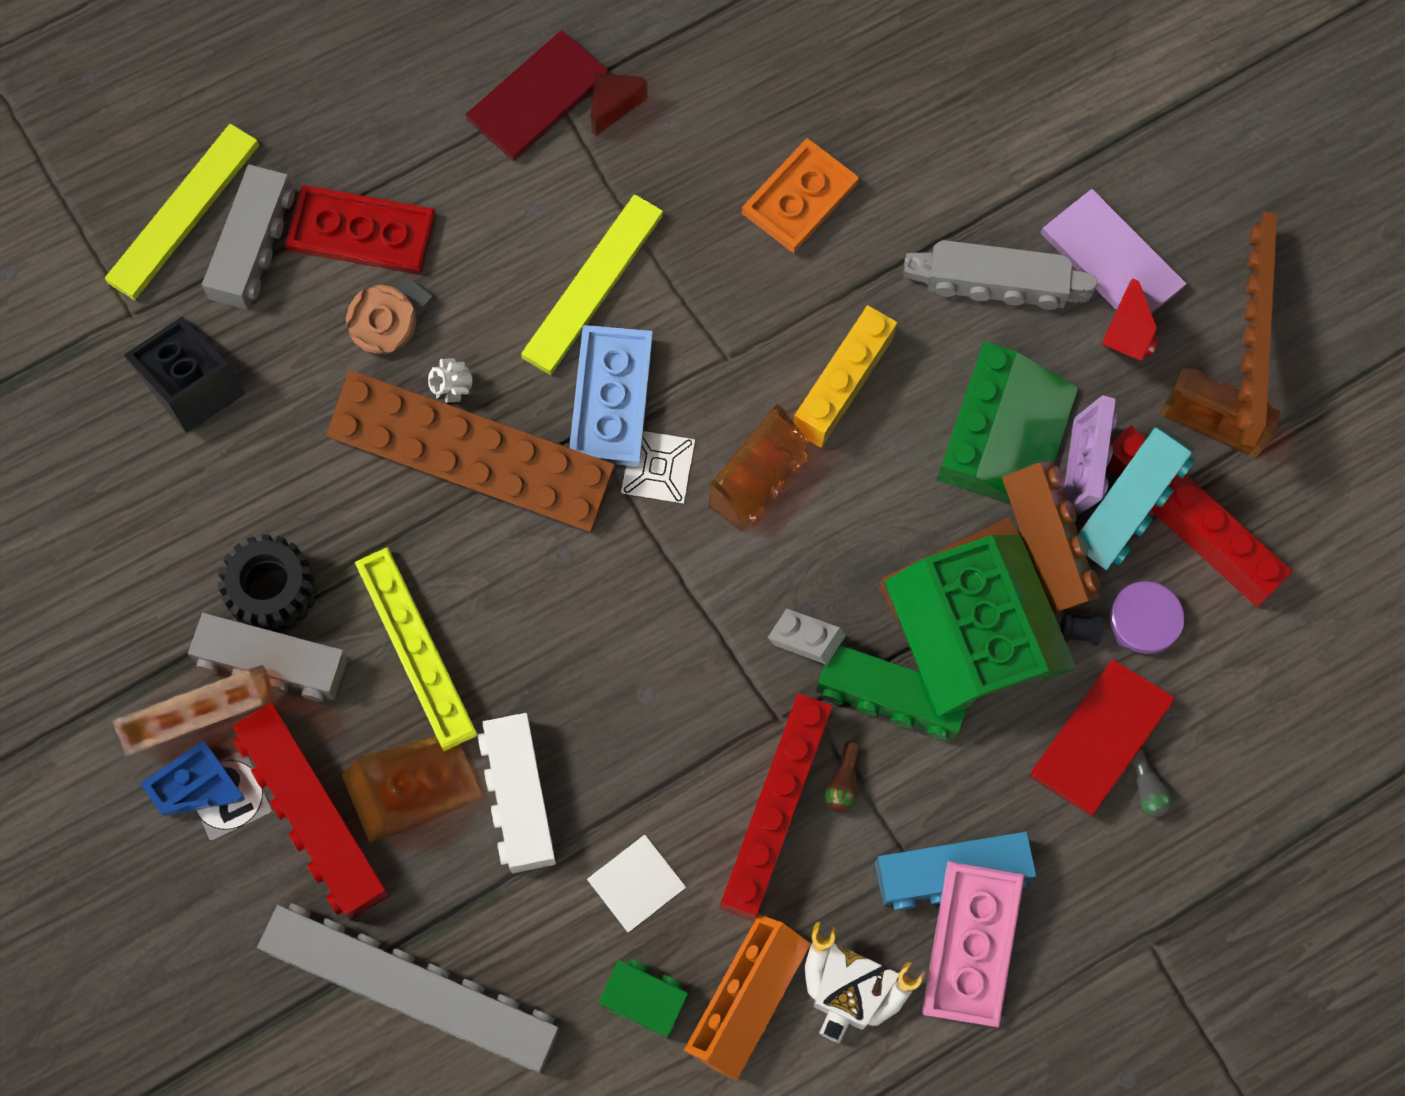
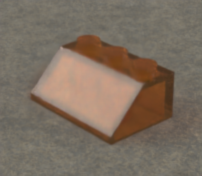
(1213, 410)
(759, 470)

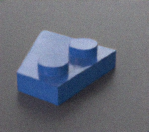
(192, 783)

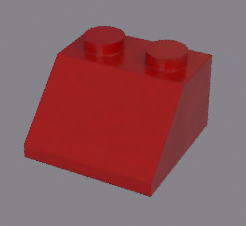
(1132, 325)

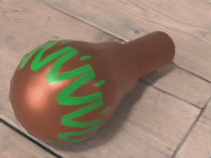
(842, 789)

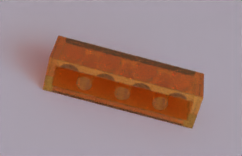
(194, 710)

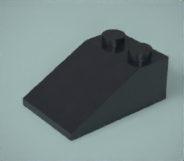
(185, 374)

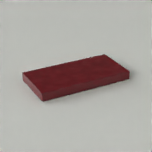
(536, 95)

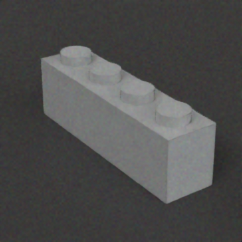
(248, 237)
(287, 659)

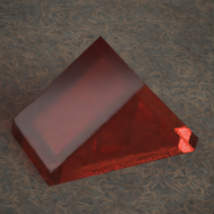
(614, 98)

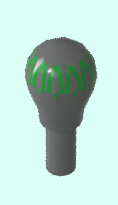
(1152, 794)

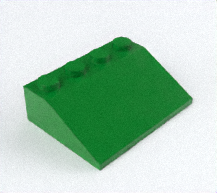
(1006, 422)

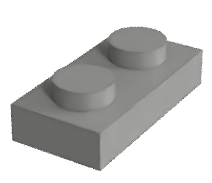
(806, 636)

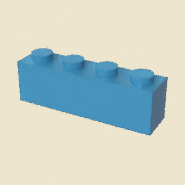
(921, 872)

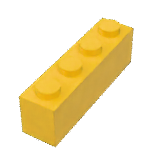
(844, 375)

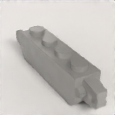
(1000, 275)

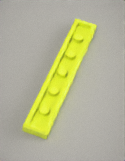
(182, 212)
(592, 285)
(416, 649)

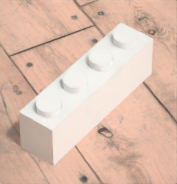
(518, 793)

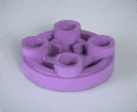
(1146, 617)

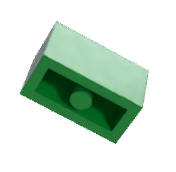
(643, 998)

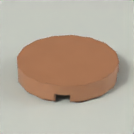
(381, 320)

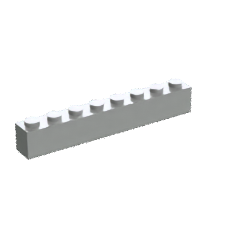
(409, 988)

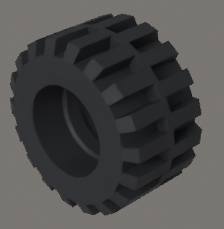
(255, 559)

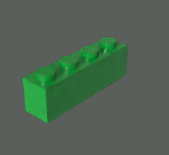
(884, 690)

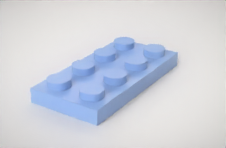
(611, 394)

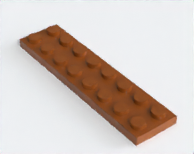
(471, 450)

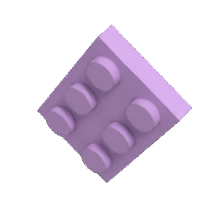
(1090, 454)

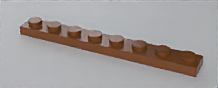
(1258, 331)

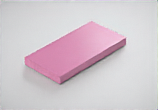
(973, 944)

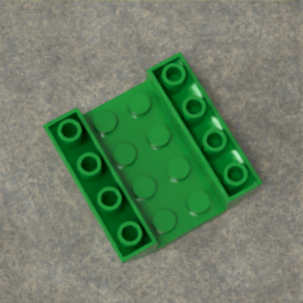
(978, 621)

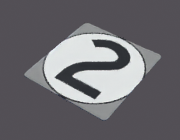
(229, 817)

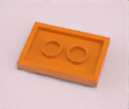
(800, 195)

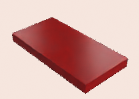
(360, 229)
(1102, 738)

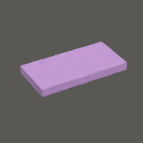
(1112, 252)

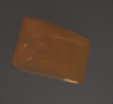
(409, 786)

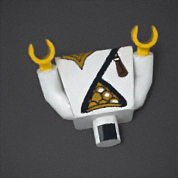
(852, 986)

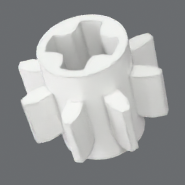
(450, 380)

